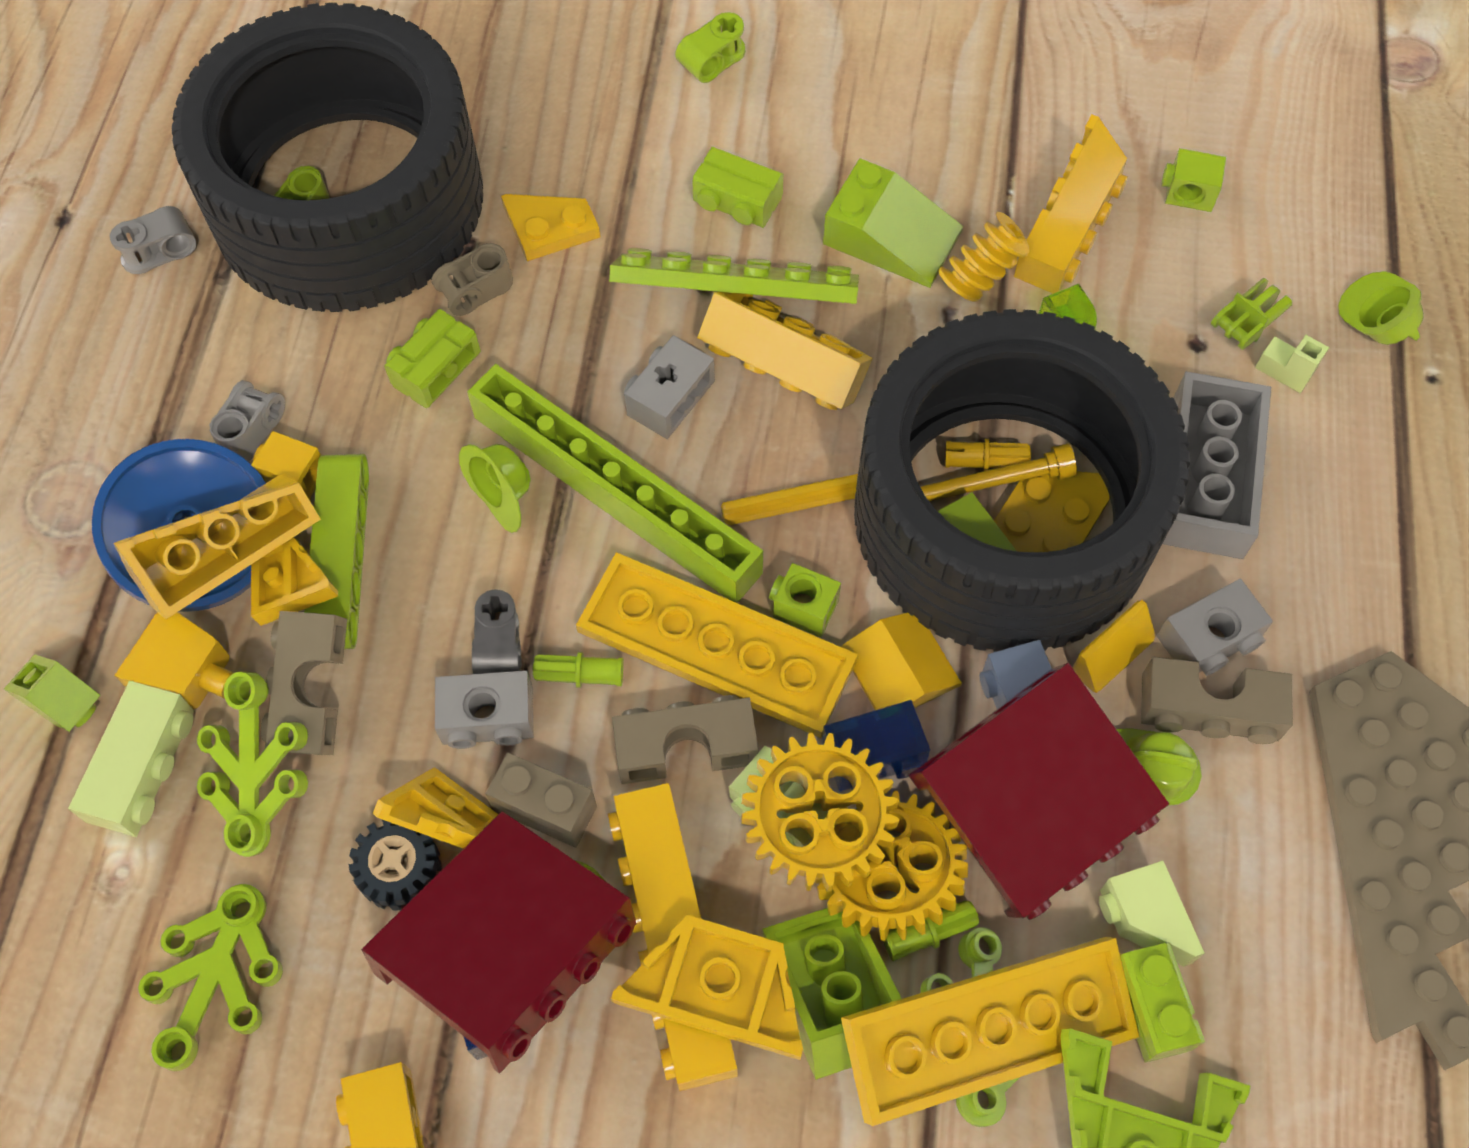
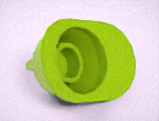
(1383, 307)
(497, 479)
(1167, 761)

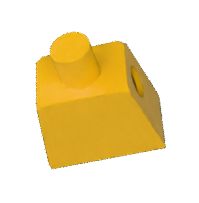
(177, 659)

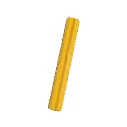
(789, 500)

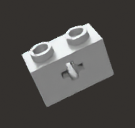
(669, 386)

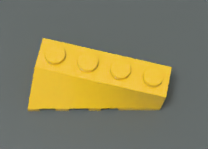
(1074, 210)
(784, 348)
(203, 551)

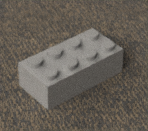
(1227, 461)

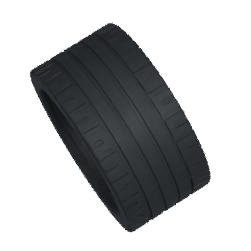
(312, 72)
(1037, 374)

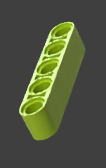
(340, 534)

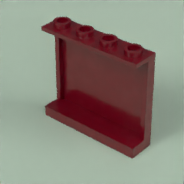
(1042, 791)
(502, 938)

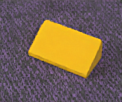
(1115, 647)

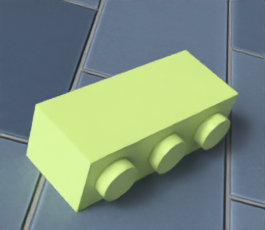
(133, 759)

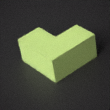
(1291, 364)

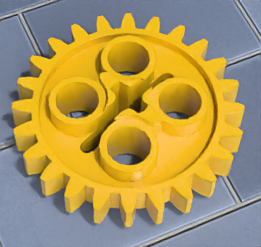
(921, 841)
(826, 854)

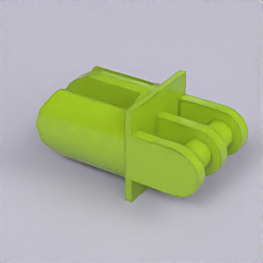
(1251, 313)

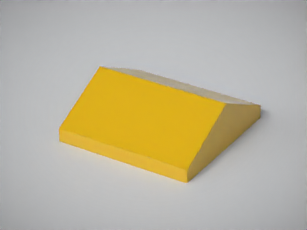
(901, 663)

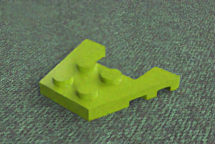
(1114, 1124)

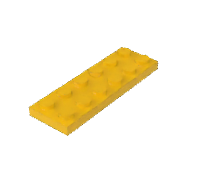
(717, 643)
(985, 1029)

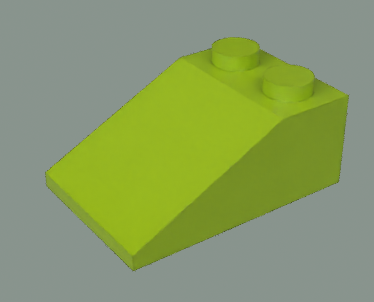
(890, 224)
(830, 977)

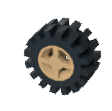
(385, 850)

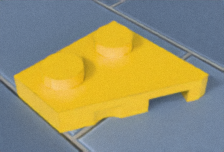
(549, 223)
(287, 582)
(436, 809)

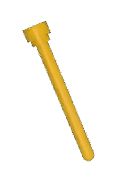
(1057, 463)

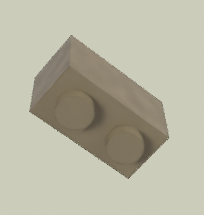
(542, 799)

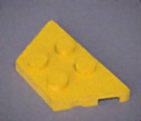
(1052, 512)
(718, 984)

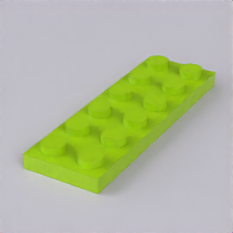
(721, 275)

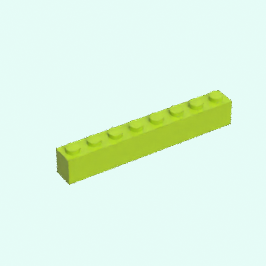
(617, 484)

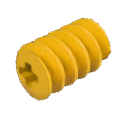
(987, 260)

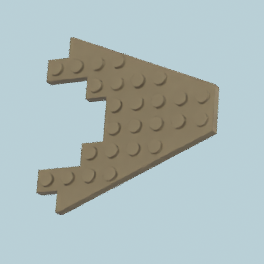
(1401, 828)

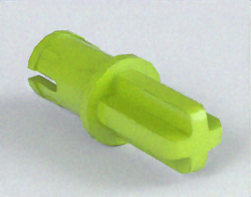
(578, 669)
(954, 922)

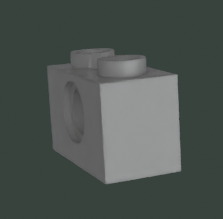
(1231, 611)
(463, 695)

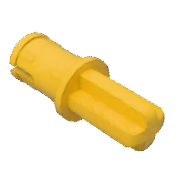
(985, 454)

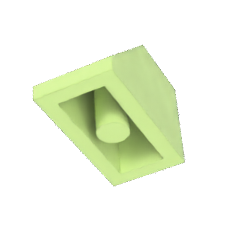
(1150, 911)

